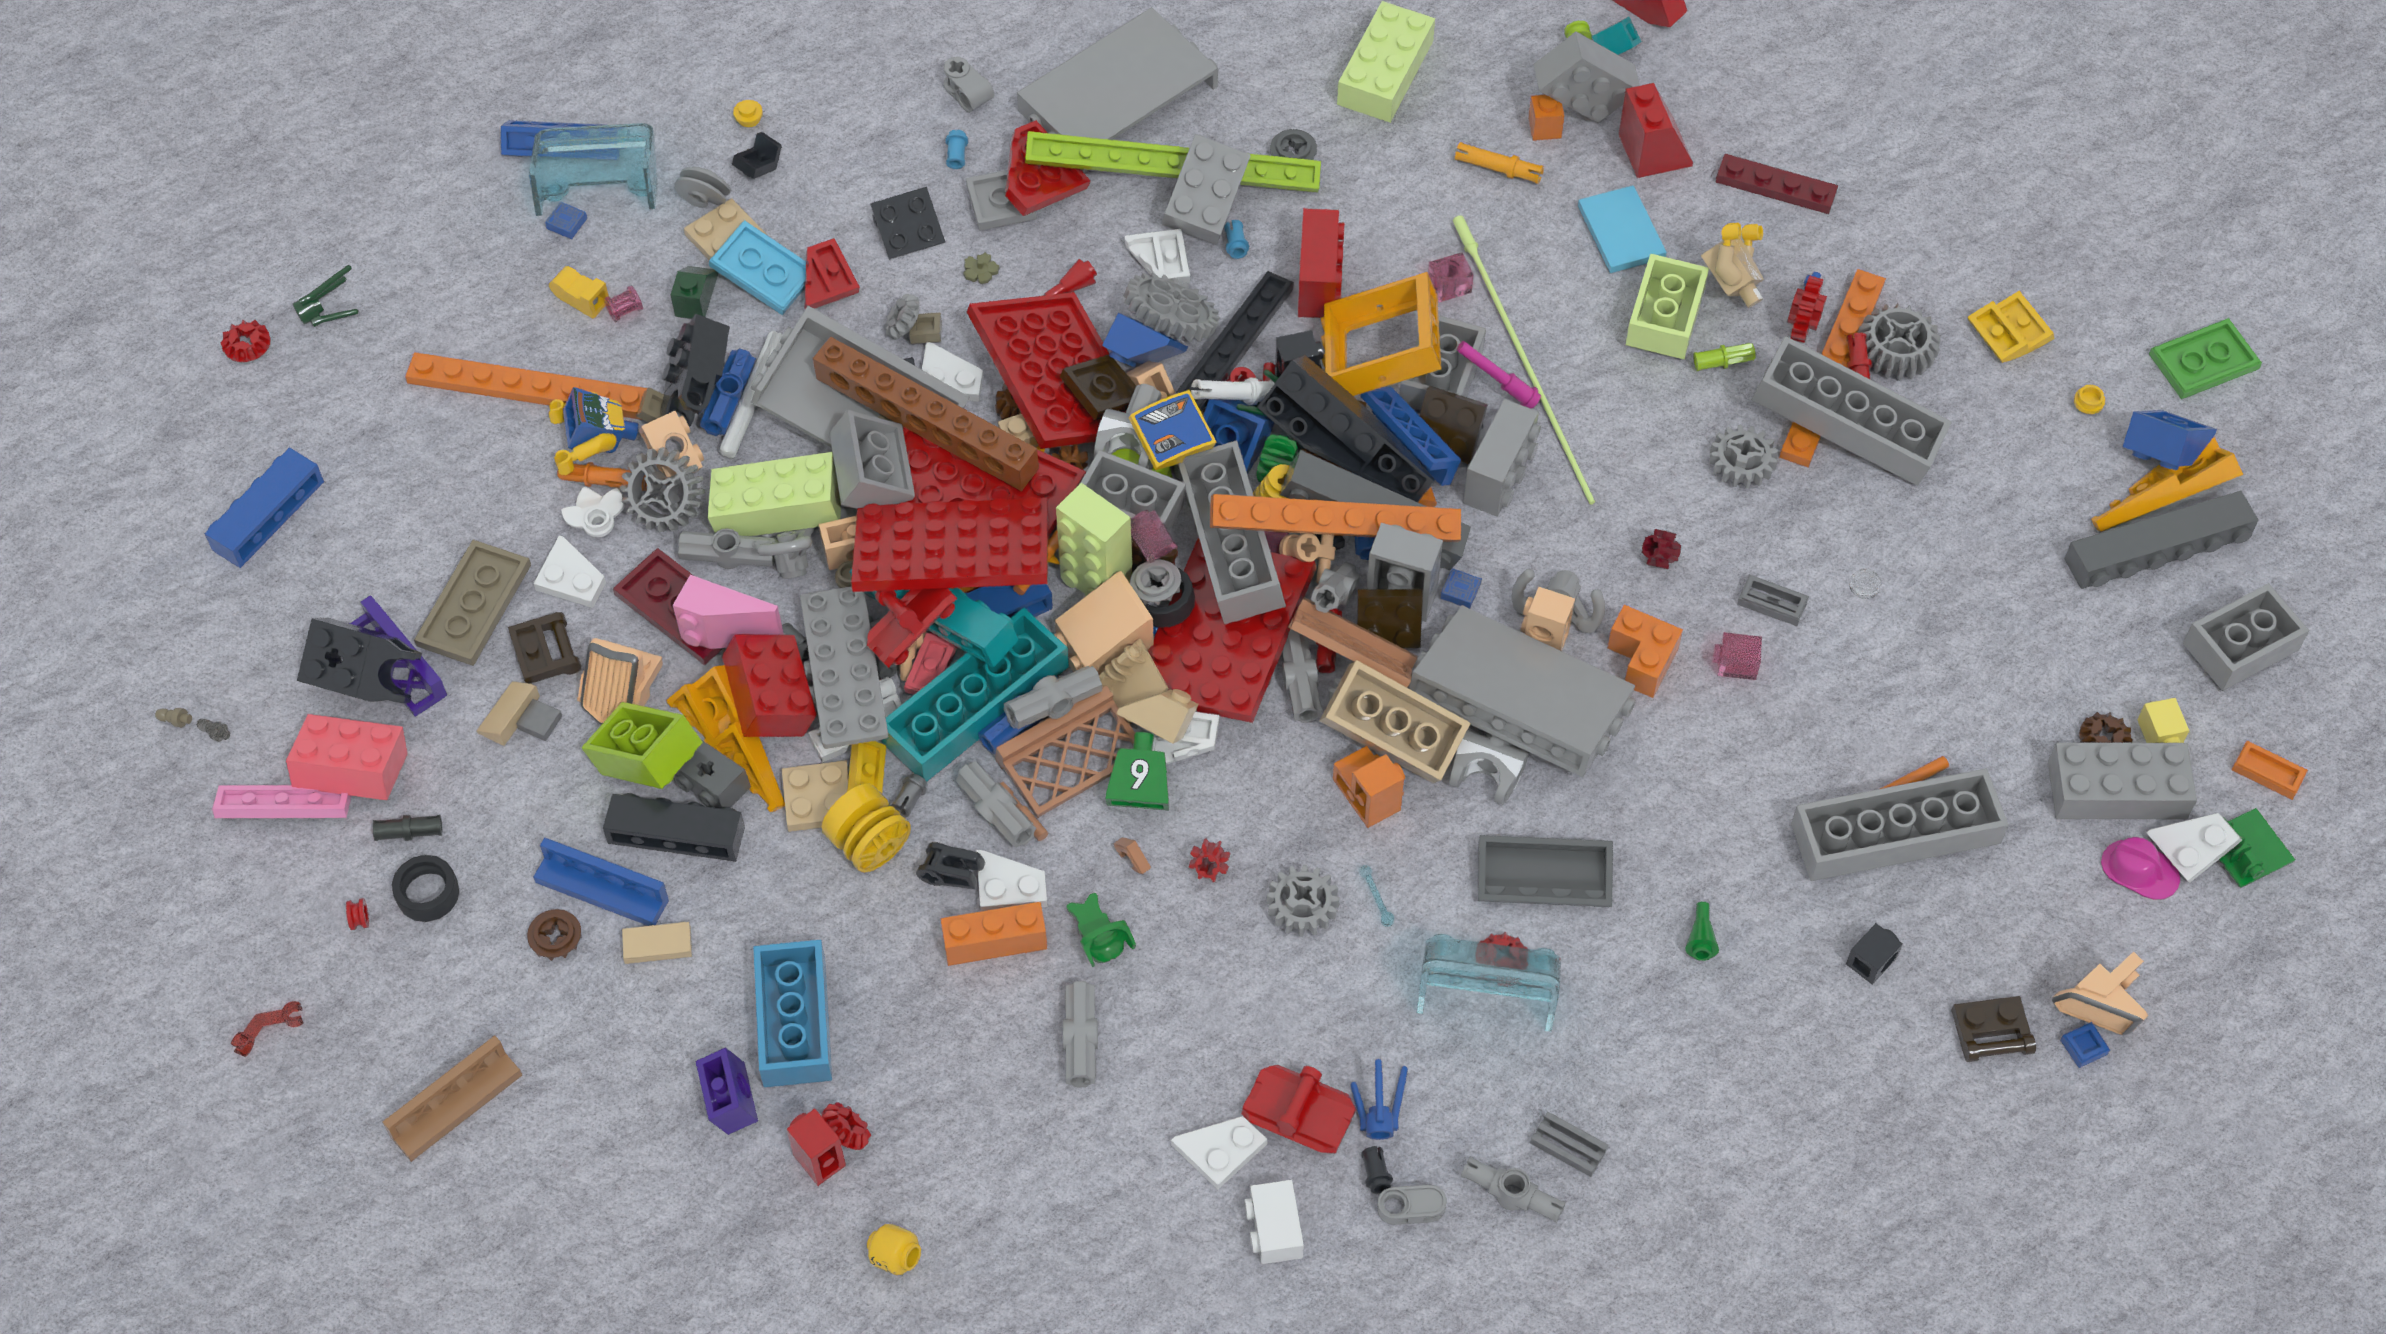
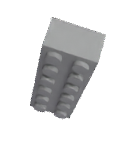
(1851, 411)
(1235, 558)
(1899, 824)

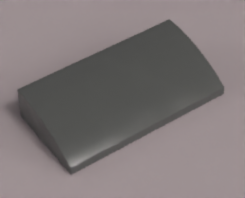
(1545, 871)

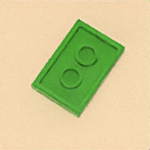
(2205, 358)

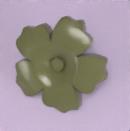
(980, 269)

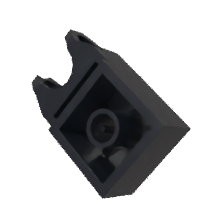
(694, 366)
(365, 663)

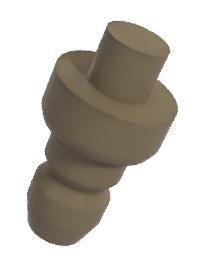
(178, 717)

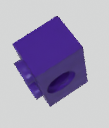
(726, 1091)

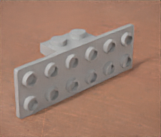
(842, 668)

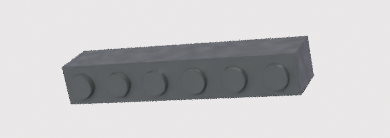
(1319, 480)
(2161, 540)

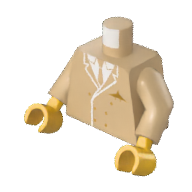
(1733, 262)

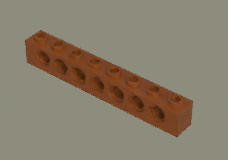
(926, 413)

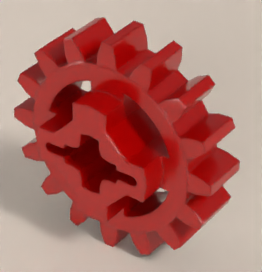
(1806, 309)

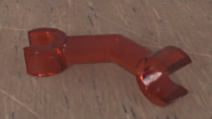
(245, 1040)

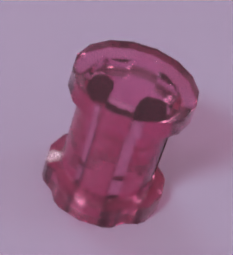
(623, 303)

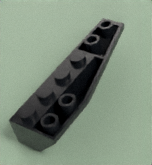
(1342, 430)

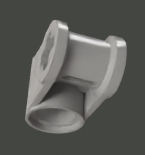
(966, 84)

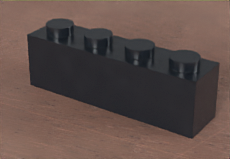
(674, 827)

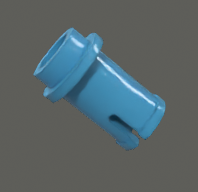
(956, 144)
(1237, 244)

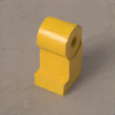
(579, 291)

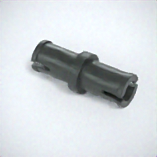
(407, 827)

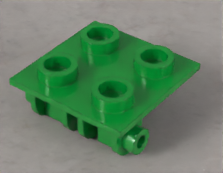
(2258, 852)

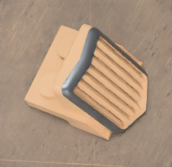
(615, 676)
(2103, 998)

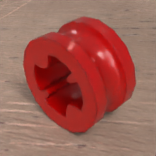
(357, 914)

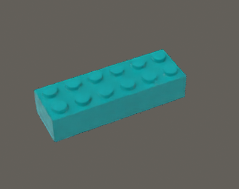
(968, 696)

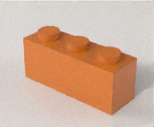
(994, 933)

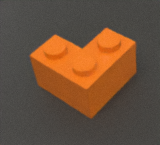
(1648, 644)
(1370, 784)

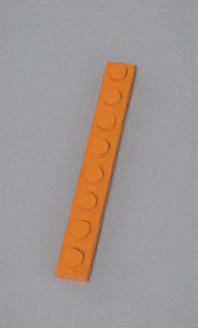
(1858, 303)
(513, 382)
(1330, 517)

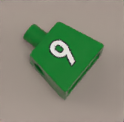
(1139, 776)

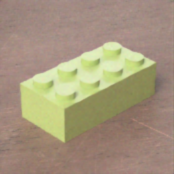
(1386, 61)
(775, 495)
(1092, 540)

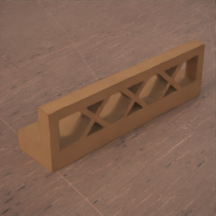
(452, 1098)

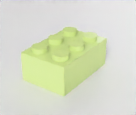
(1667, 306)

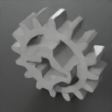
(1743, 456)
(1303, 913)

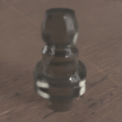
(216, 730)

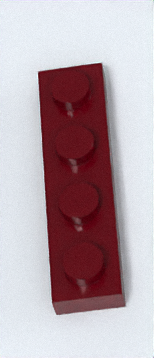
(1776, 183)

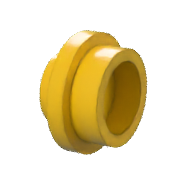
(748, 113)
(2089, 399)

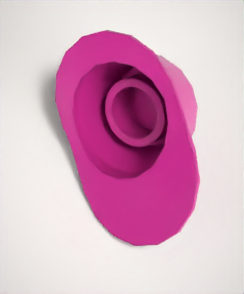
(2140, 868)

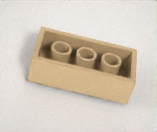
(1395, 721)

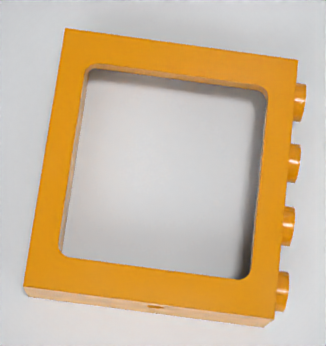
(1362, 310)

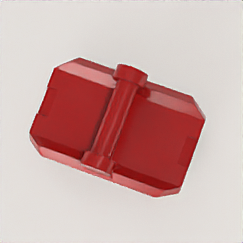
(907, 621)
(1299, 1107)

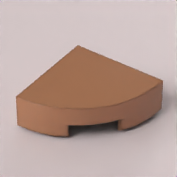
(1132, 850)

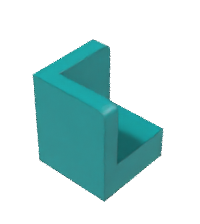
(1618, 36)

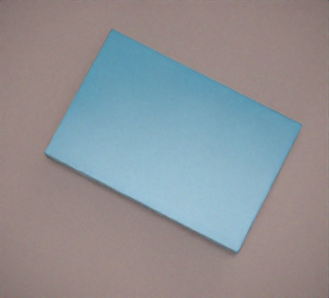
(1621, 228)
(761, 267)

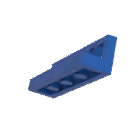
(519, 136)
(1413, 433)
(601, 883)

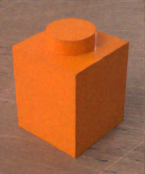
(1545, 118)

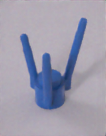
(1379, 1121)

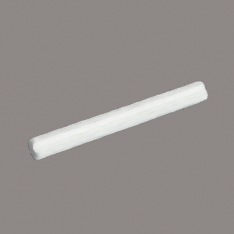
(745, 408)

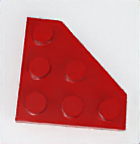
(1034, 185)

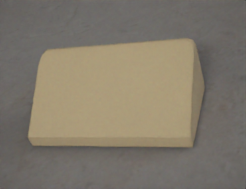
(502, 719)

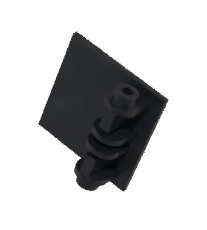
(907, 222)

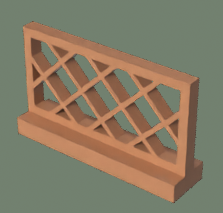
(1353, 642)
(1048, 734)

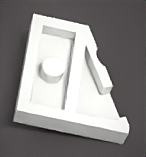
(1161, 253)
(953, 371)
(570, 575)
(1197, 740)
(2195, 843)
(1009, 883)
(1220, 1148)

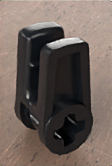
(950, 866)

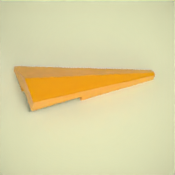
(2167, 485)
(712, 712)

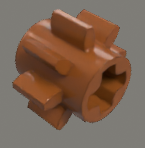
(1073, 456)

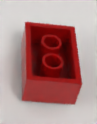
(1320, 253)
(769, 685)

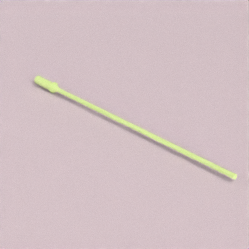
(1471, 247)

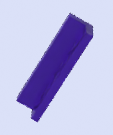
(420, 669)

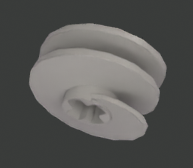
(701, 186)

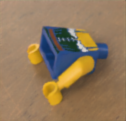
(591, 426)

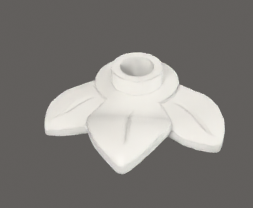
(593, 509)

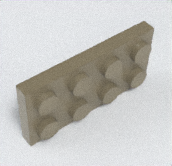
(472, 602)

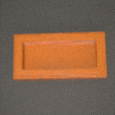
(2269, 770)

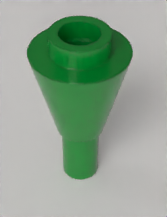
(1702, 940)

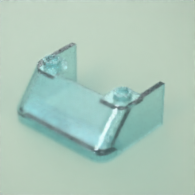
(593, 157)
(1491, 970)

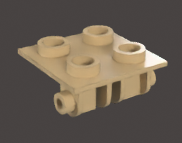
(1132, 675)

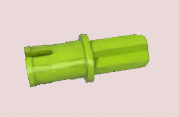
(1724, 356)

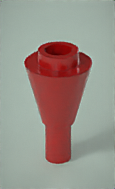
(1077, 277)

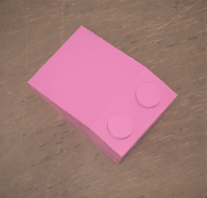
(714, 614)

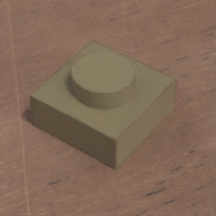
(926, 328)
(650, 405)

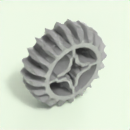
(1899, 331)
(654, 480)

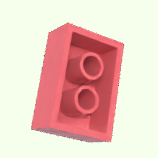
(347, 757)

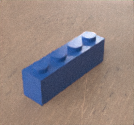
(264, 507)

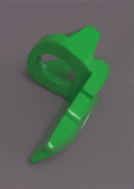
(1100, 937)

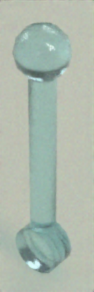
(1387, 918)

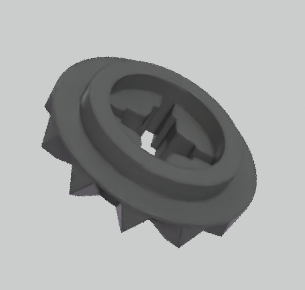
(1298, 140)

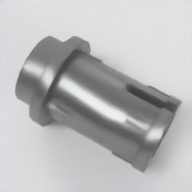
(909, 794)

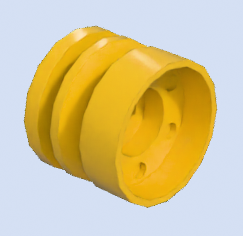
(866, 827)

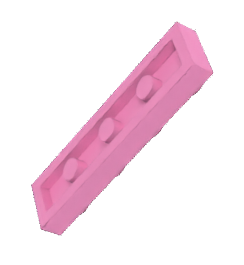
(278, 802)

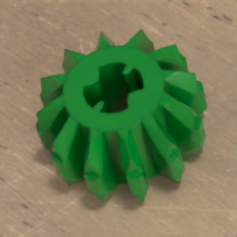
(1276, 451)

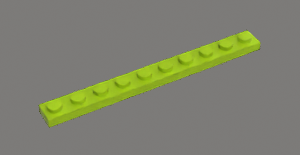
(1162, 160)

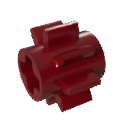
(1661, 549)

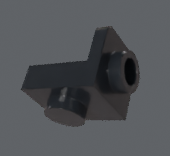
(760, 158)

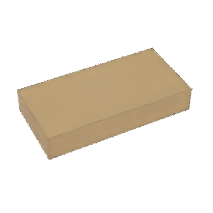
(657, 942)

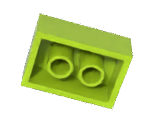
(642, 745)

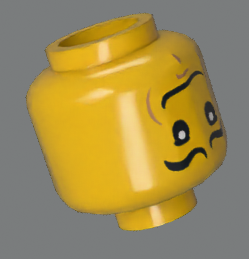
(893, 1249)

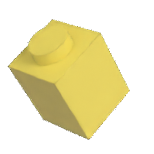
(2163, 722)

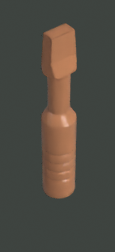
(1040, 833)

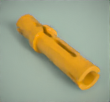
(1510, 166)

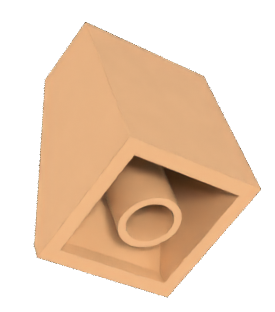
(1104, 624)

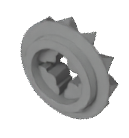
(902, 316)
(1162, 572)

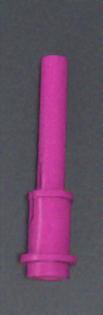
(1509, 382)

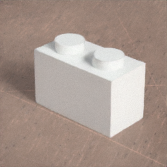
(1275, 1222)

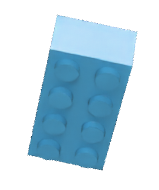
(792, 1013)

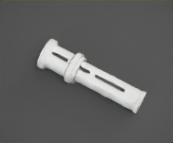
(1249, 391)

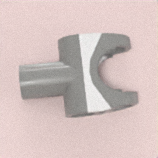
(1117, 431)
(1492, 757)

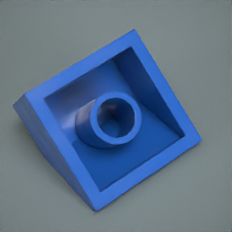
(1136, 343)
(1231, 425)
(2167, 438)

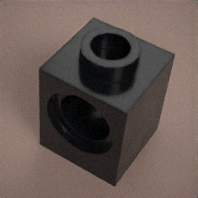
(1874, 953)

